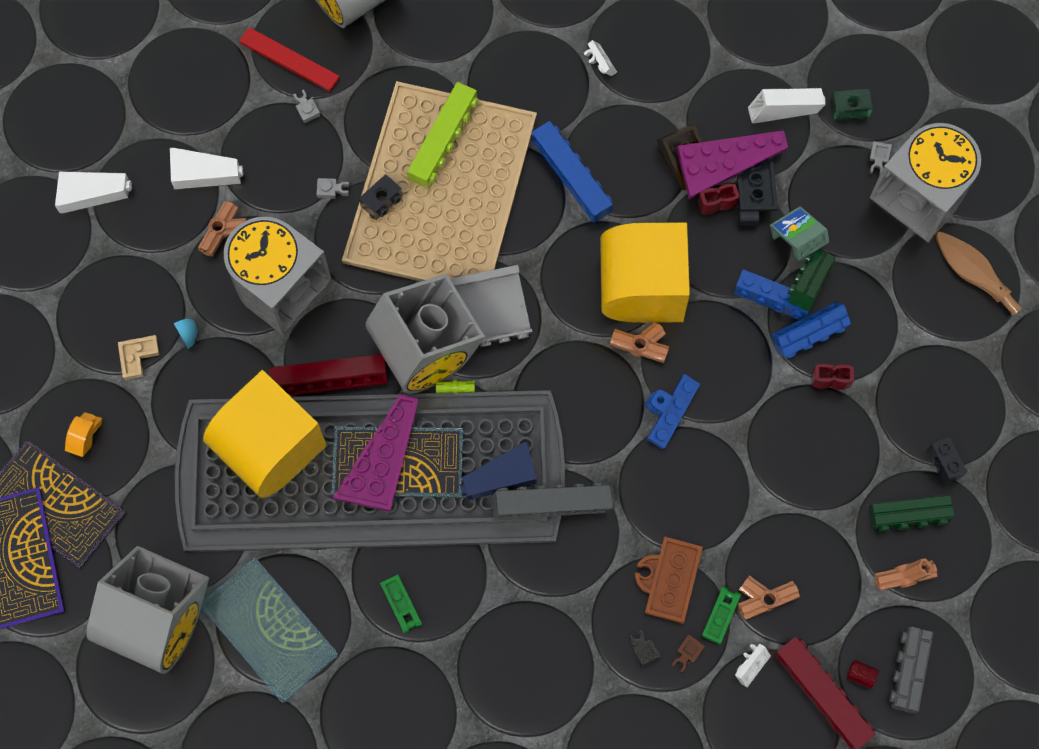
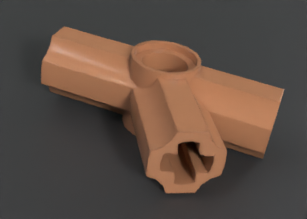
(223, 219)
(647, 339)
(906, 575)
(757, 592)

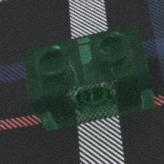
(859, 98)

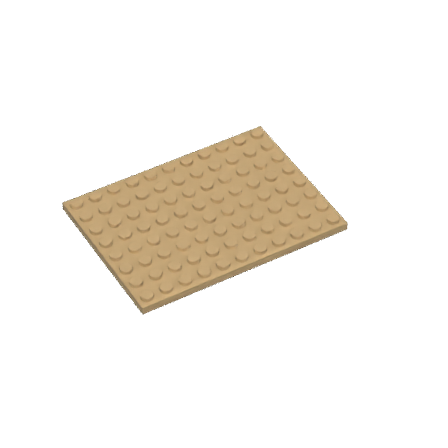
(460, 217)

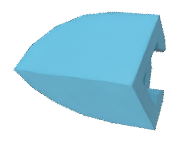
(187, 330)

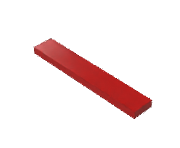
(289, 59)

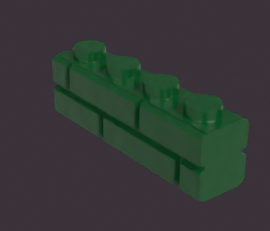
(810, 279)
(911, 512)

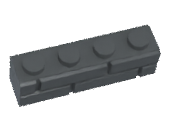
(911, 670)

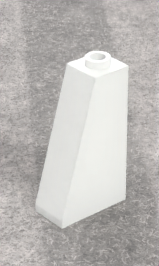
(785, 103)
(199, 169)
(90, 189)

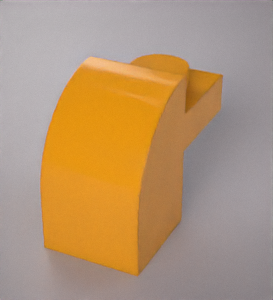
(81, 433)

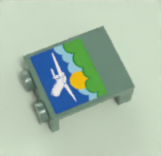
(801, 232)

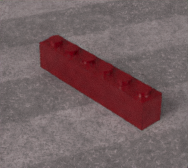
(331, 375)
(824, 693)

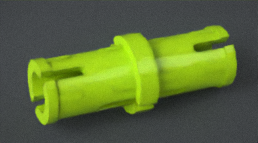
(455, 387)

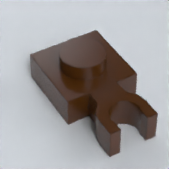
(690, 651)

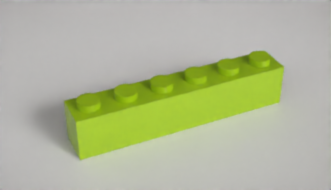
(442, 135)

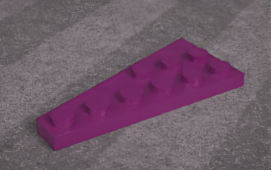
(720, 160)
(379, 466)

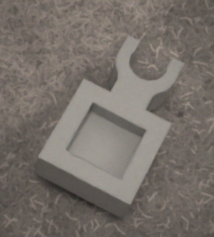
(306, 108)
(879, 154)
(329, 188)

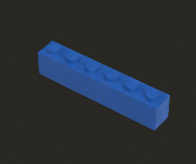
(571, 171)

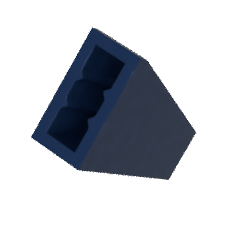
(509, 471)

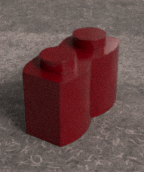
(716, 199)
(828, 376)

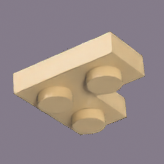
(133, 351)

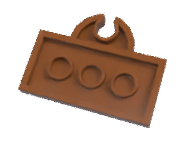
(670, 579)

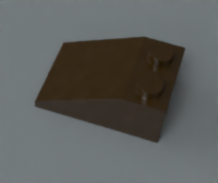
(669, 144)

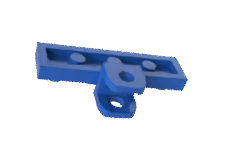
(670, 409)

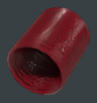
(862, 674)

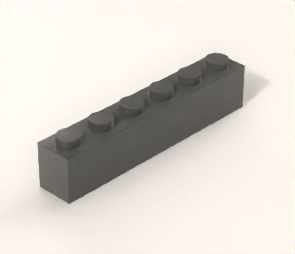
(551, 501)

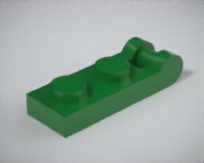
(400, 603)
(721, 616)

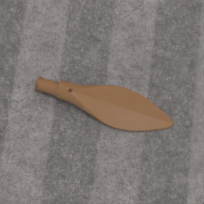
(975, 269)

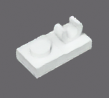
(600, 56)
(750, 668)

